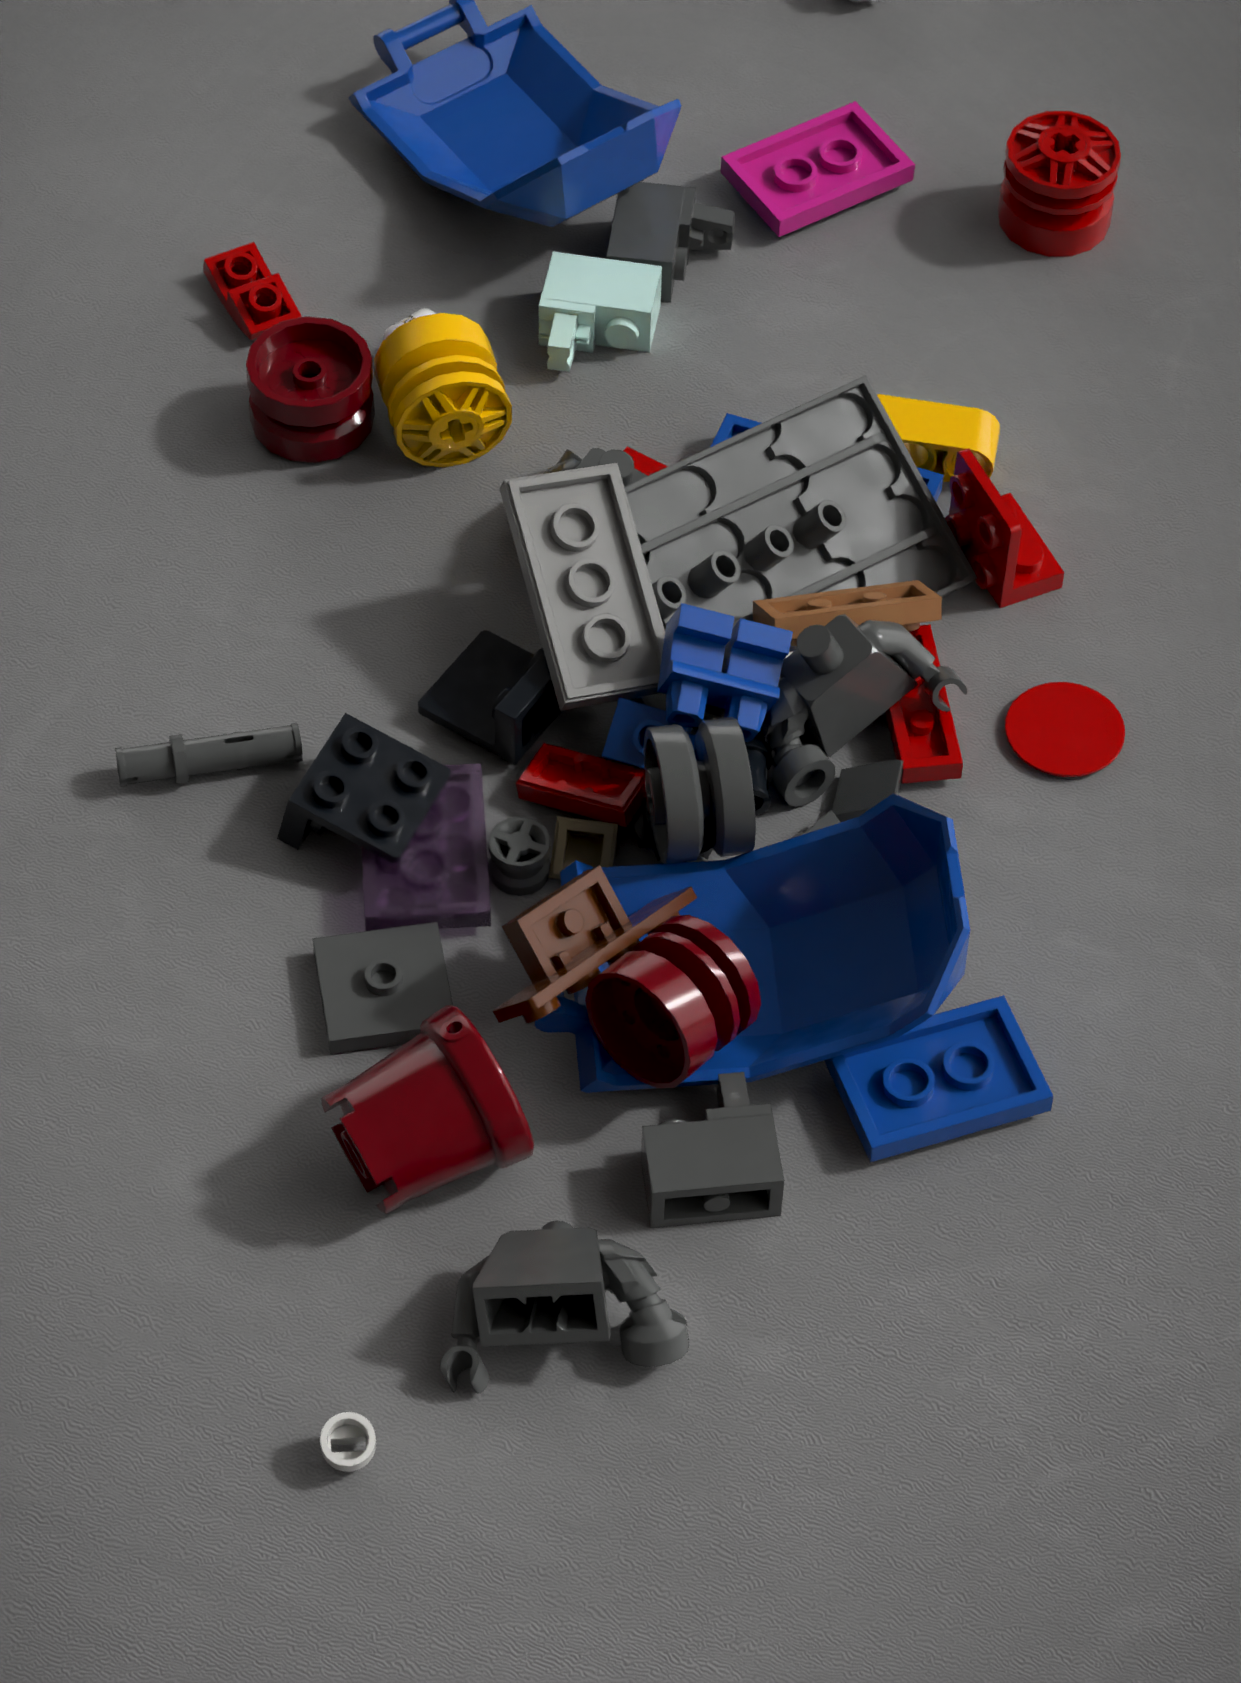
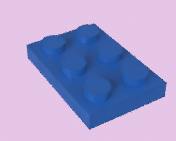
(941, 1080)

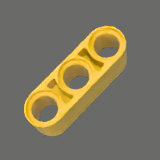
(939, 430)

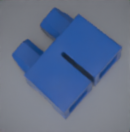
(720, 667)

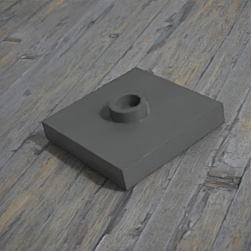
(380, 984)

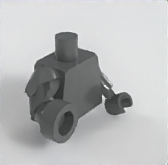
(835, 689)
(551, 1291)

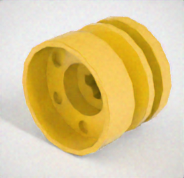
(442, 390)

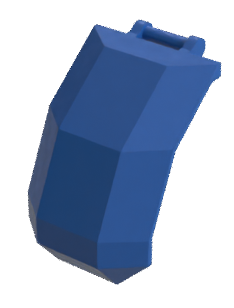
(511, 117)
(842, 927)

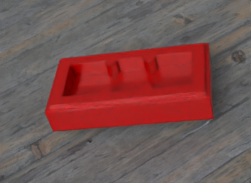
(583, 785)

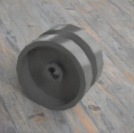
(699, 790)

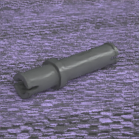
(208, 754)

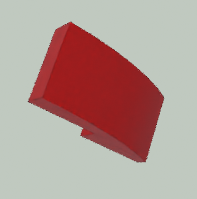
(249, 290)

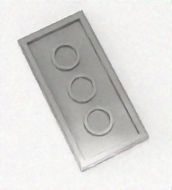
(587, 584)

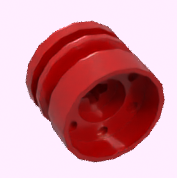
(1058, 183)

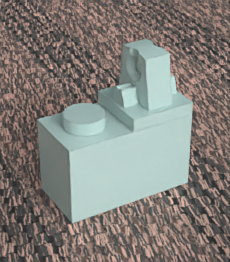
(597, 303)

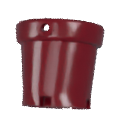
(430, 1113)

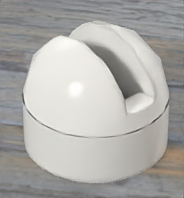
(347, 1429)

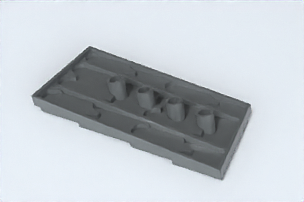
(794, 511)

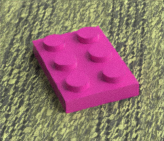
(817, 168)

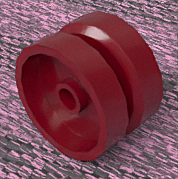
(310, 389)

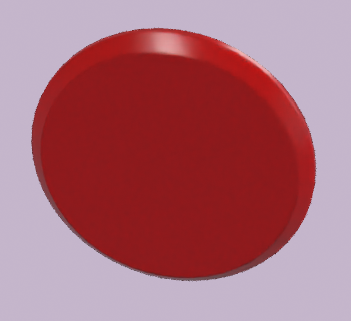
(1065, 729)

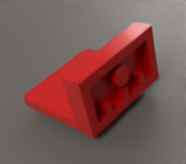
(998, 537)

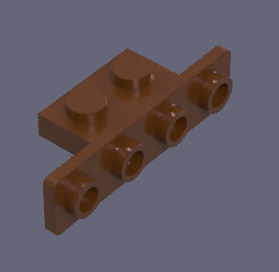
(572, 935)

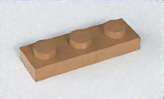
(899, 602)

